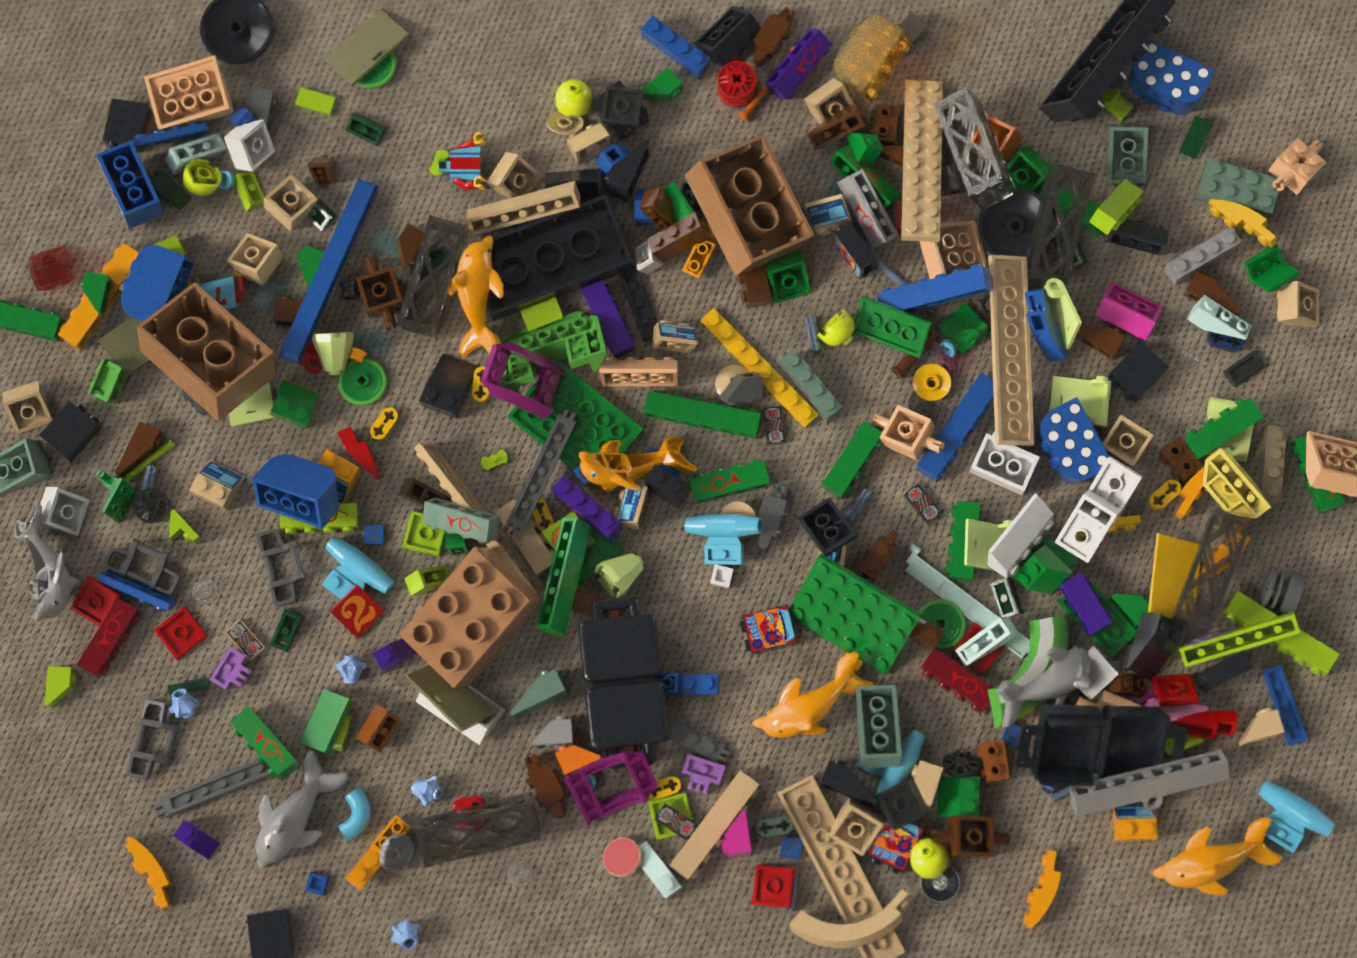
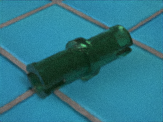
(190, 686)

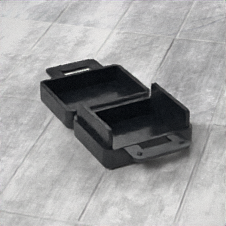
(621, 663)
(1079, 741)

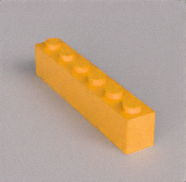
(85, 318)

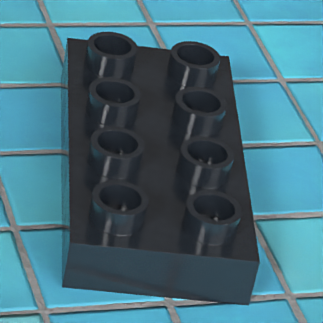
(1104, 59)
(557, 256)

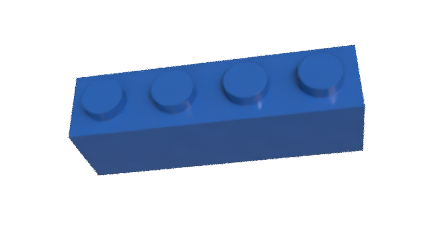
(675, 47)

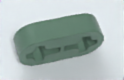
(772, 822)

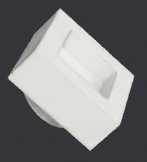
(721, 576)

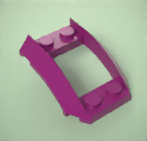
(545, 387)
(586, 799)

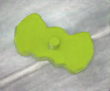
(441, 155)
(491, 462)

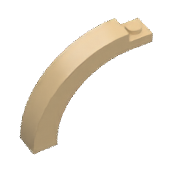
(851, 934)

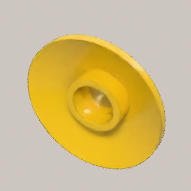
(933, 373)

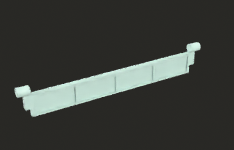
(949, 591)

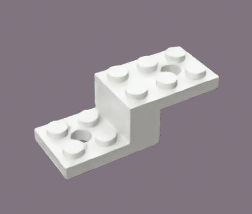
(1098, 509)

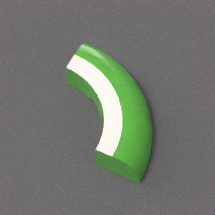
(1044, 635)

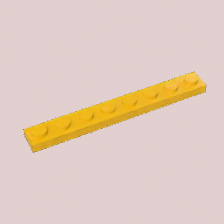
(754, 362)

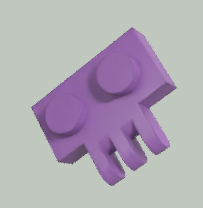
(231, 669)
(702, 772)

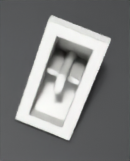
(645, 260)

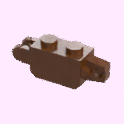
(772, 35)
(878, 557)
(546, 785)

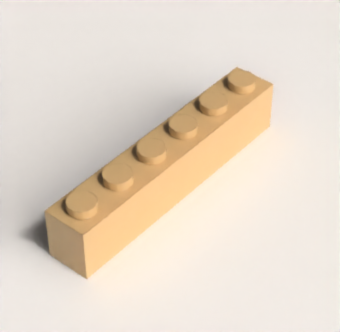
(523, 208)
(714, 825)

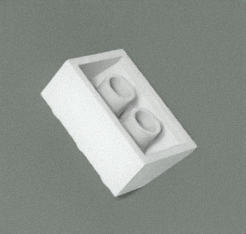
(1004, 465)

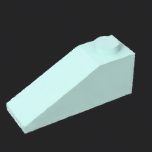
(203, 148)
(987, 641)
(658, 871)

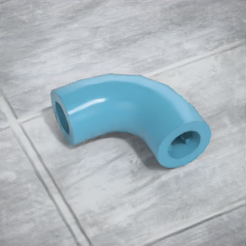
(359, 816)

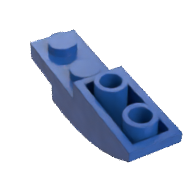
(1043, 327)
(689, 684)

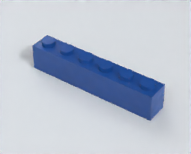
(938, 290)
(957, 428)

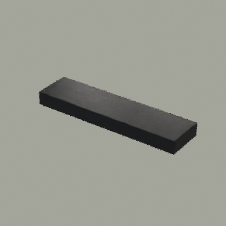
(639, 303)

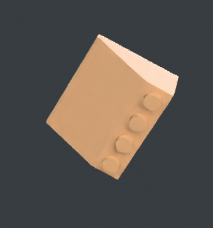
(189, 94)
(957, 249)
(639, 372)
(1331, 463)

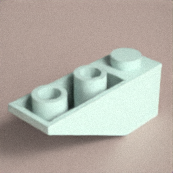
(1217, 319)

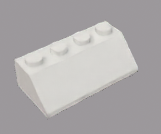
(1020, 537)
(478, 732)

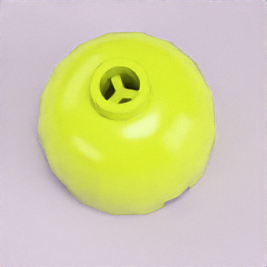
(573, 98)
(201, 177)
(838, 330)
(929, 858)

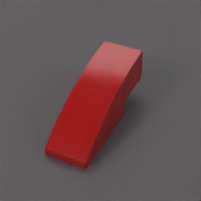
(359, 451)
(1209, 723)

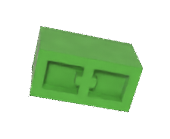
(109, 380)

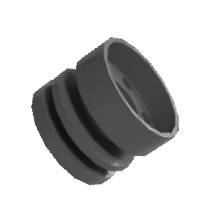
(1280, 590)

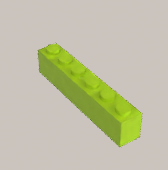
(1241, 639)
(1300, 646)

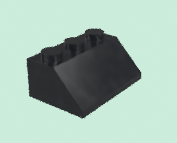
(728, 35)
(587, 181)
(1140, 236)

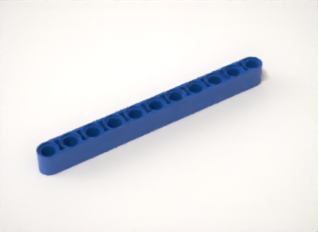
(328, 272)

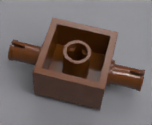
(383, 304)
(959, 833)

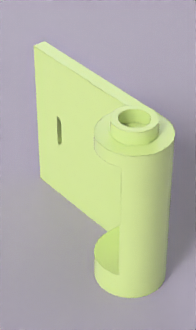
(1063, 310)
(1092, 394)
(258, 403)
(1239, 444)
(979, 539)

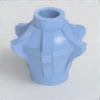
(350, 668)
(183, 704)
(427, 790)
(406, 934)

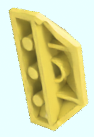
(1233, 486)

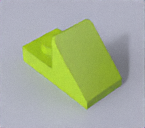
(1116, 103)
(178, 526)

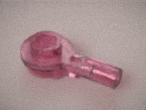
(945, 361)

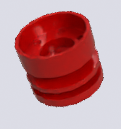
(737, 94)

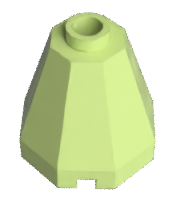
(333, 350)
(619, 573)

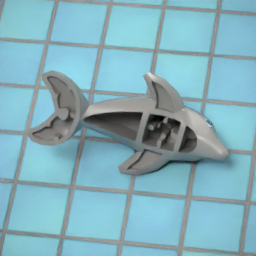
(52, 576)
(1066, 674)
(285, 826)

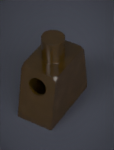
(950, 178)

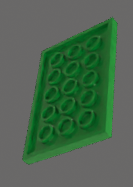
(596, 420)
(853, 614)

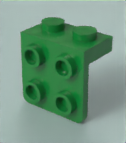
(1269, 270)

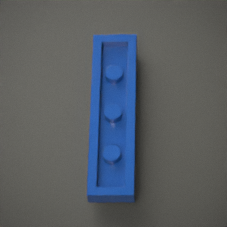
(177, 133)
(131, 588)
(1284, 703)

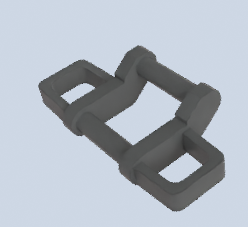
(131, 555)
(266, 556)
(144, 723)

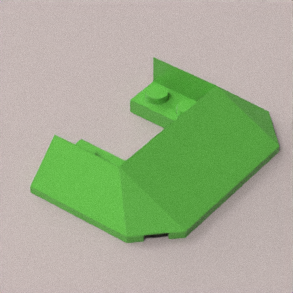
(571, 337)

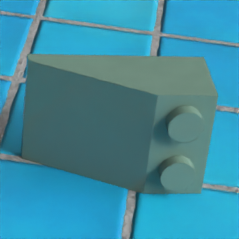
(1127, 153)
(22, 465)
(542, 692)

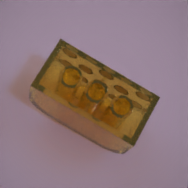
(871, 56)

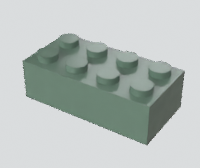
(1238, 186)
(878, 726)

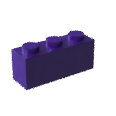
(1085, 604)

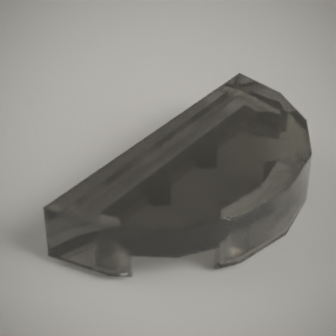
(920, 406)

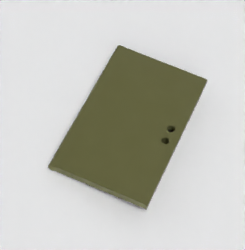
(357, 53)
(123, 345)
(458, 705)

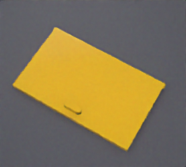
(1170, 569)

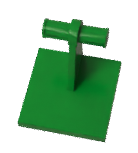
(963, 328)
(121, 496)

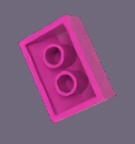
(1128, 311)
(737, 838)

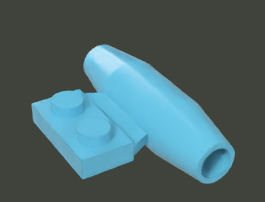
(723, 535)
(354, 569)
(911, 750)
(1292, 817)

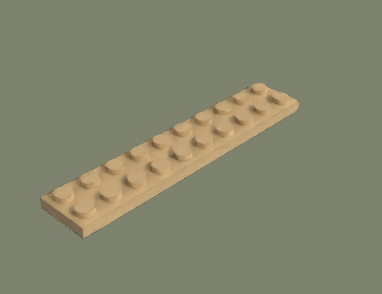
(921, 162)
(1011, 351)
(462, 496)
(836, 863)

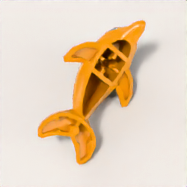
(473, 282)
(615, 469)
(803, 712)
(1205, 864)

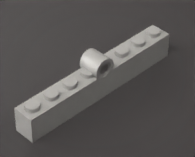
(1150, 783)

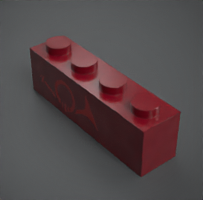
(109, 638)
(958, 680)

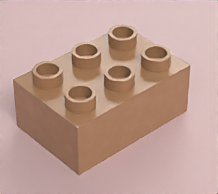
(749, 204)
(206, 351)
(471, 617)

